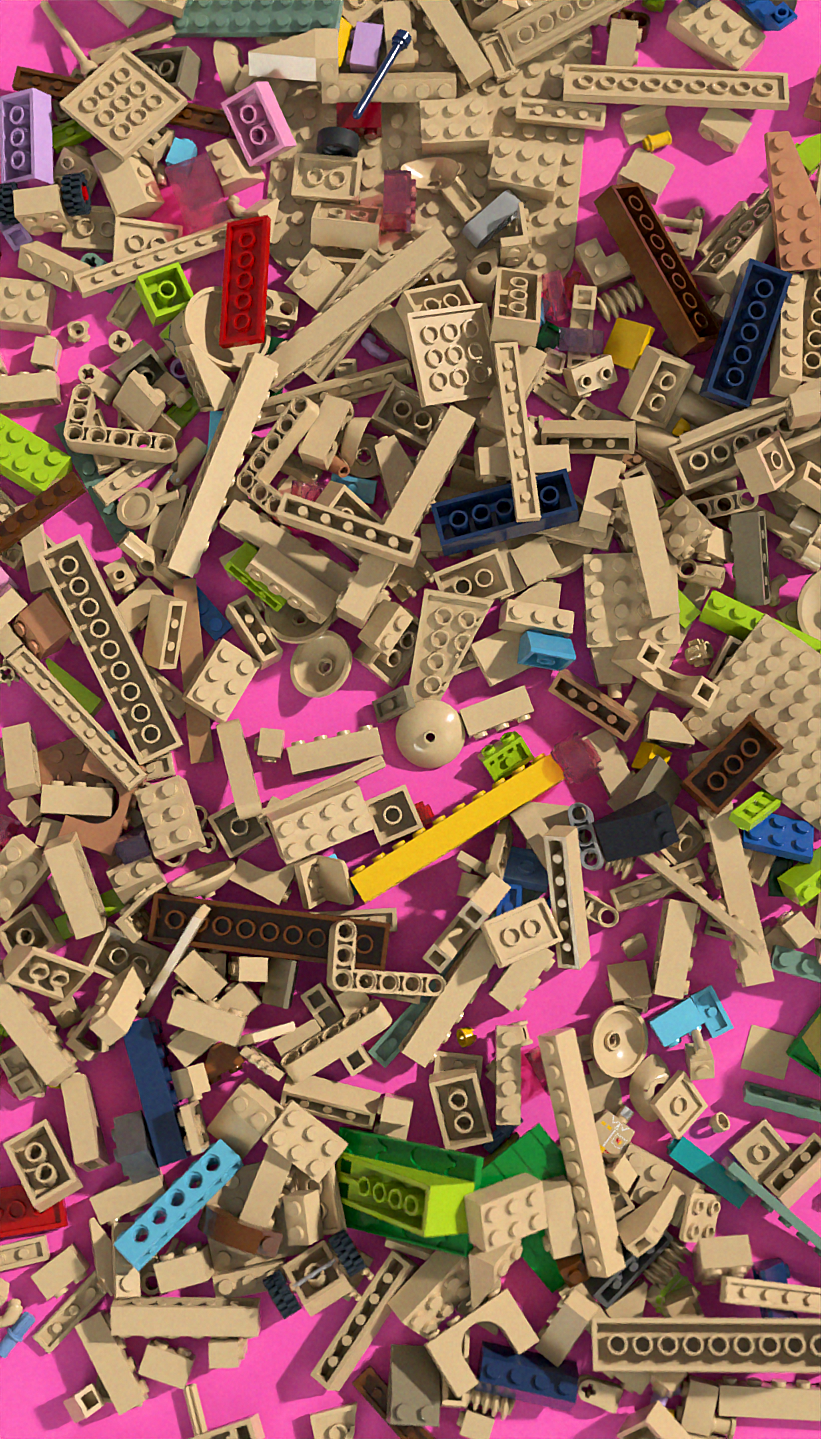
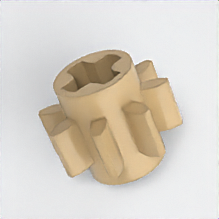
(699, 652)
(11, 676)

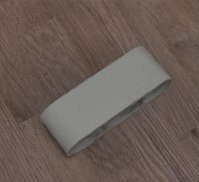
(492, 219)
(593, 845)

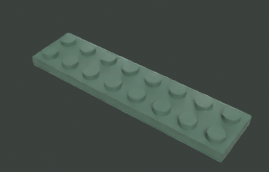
(256, 18)

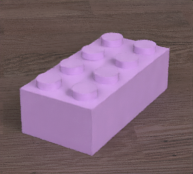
(26, 139)

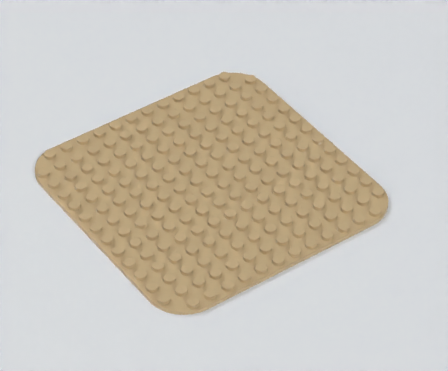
(539, 78)

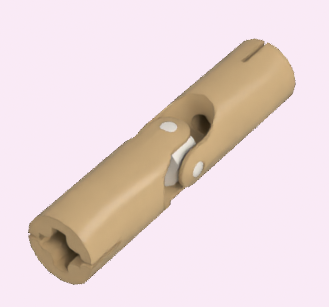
(181, 468)

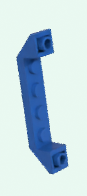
(767, 14)

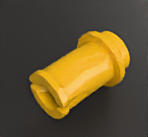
(656, 141)

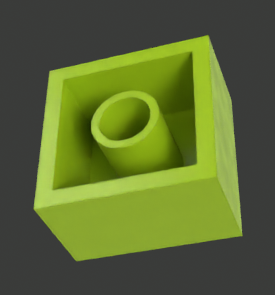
(164, 293)

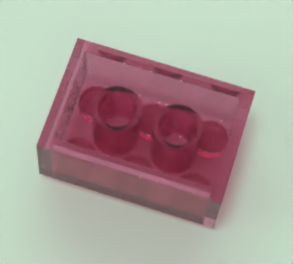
(197, 193)

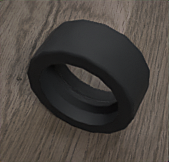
(337, 142)

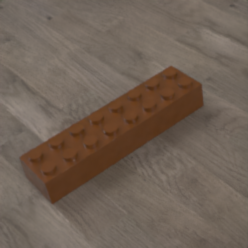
(658, 268)

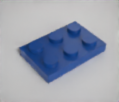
(781, 837)

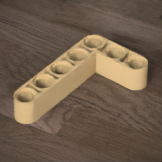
(111, 436)
(274, 451)
(374, 978)

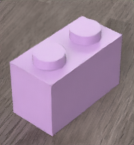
(366, 48)

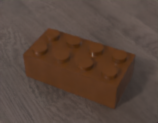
(731, 766)

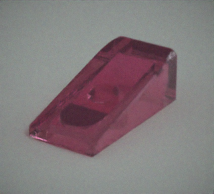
(554, 297)

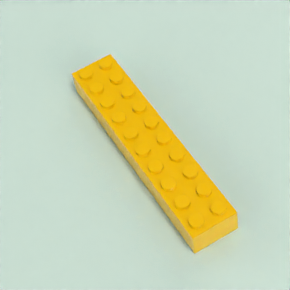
(458, 828)

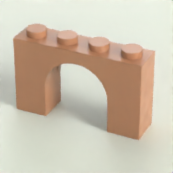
(104, 835)

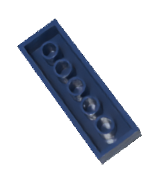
(745, 334)
(490, 514)
(156, 1089)

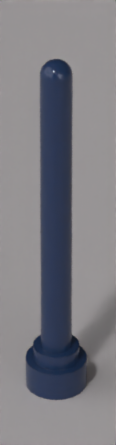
(400, 41)

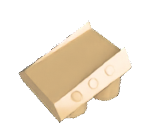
(139, 402)

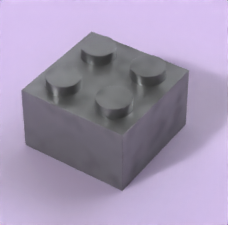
(134, 1147)

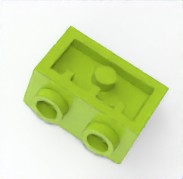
(505, 755)

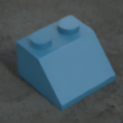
(545, 651)

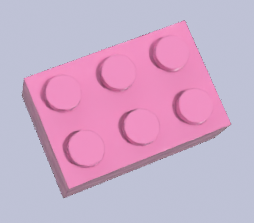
(258, 124)

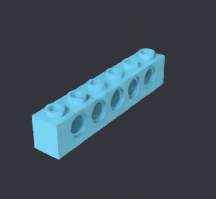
(177, 1216)

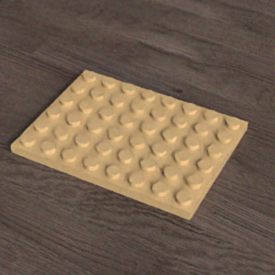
(780, 686)

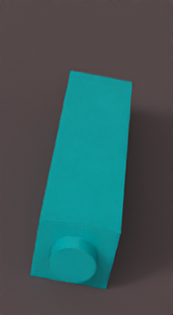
(707, 1170)

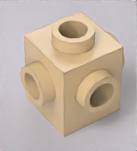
(121, 576)

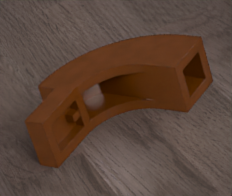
(238, 1234)

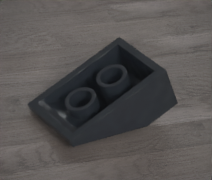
(637, 828)

